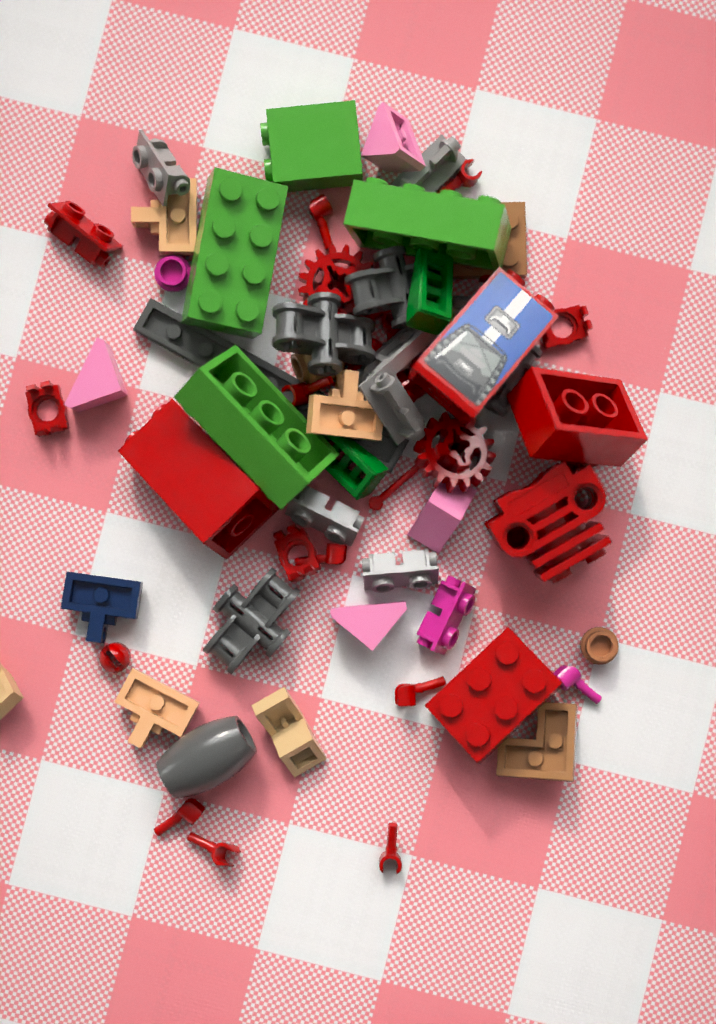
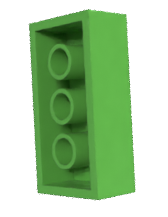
(443, 222)
(234, 254)
(255, 425)

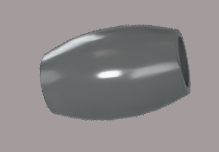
(206, 757)

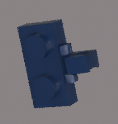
(101, 601)

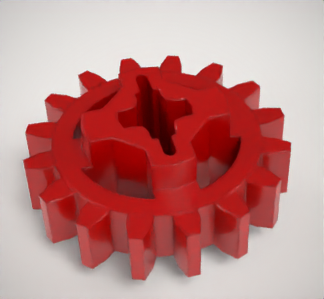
(326, 265)
(446, 464)

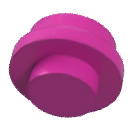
(172, 273)

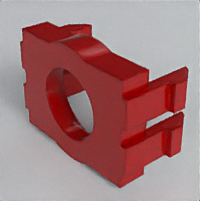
(579, 327)
(35, 397)
(286, 542)

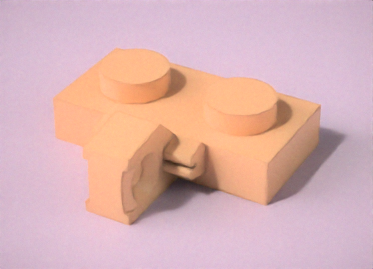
(173, 223)
(343, 411)
(154, 707)

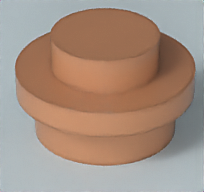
(599, 645)

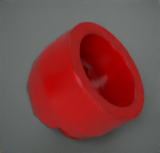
(120, 652)

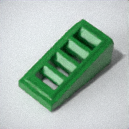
(422, 313)
(364, 461)

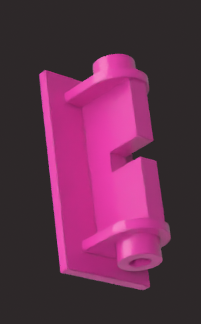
(443, 629)

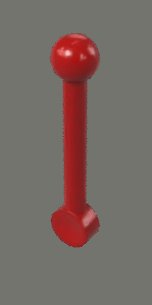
(376, 502)

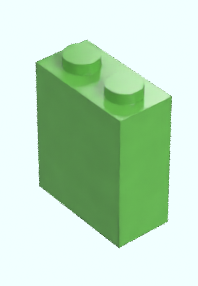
(313, 146)

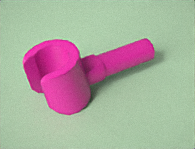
(571, 676)

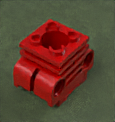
(552, 521)

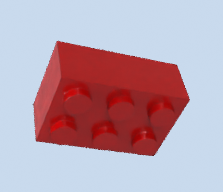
(576, 417)
(494, 695)

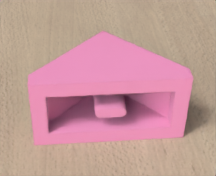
(392, 142)
(98, 380)
(440, 516)
(370, 621)

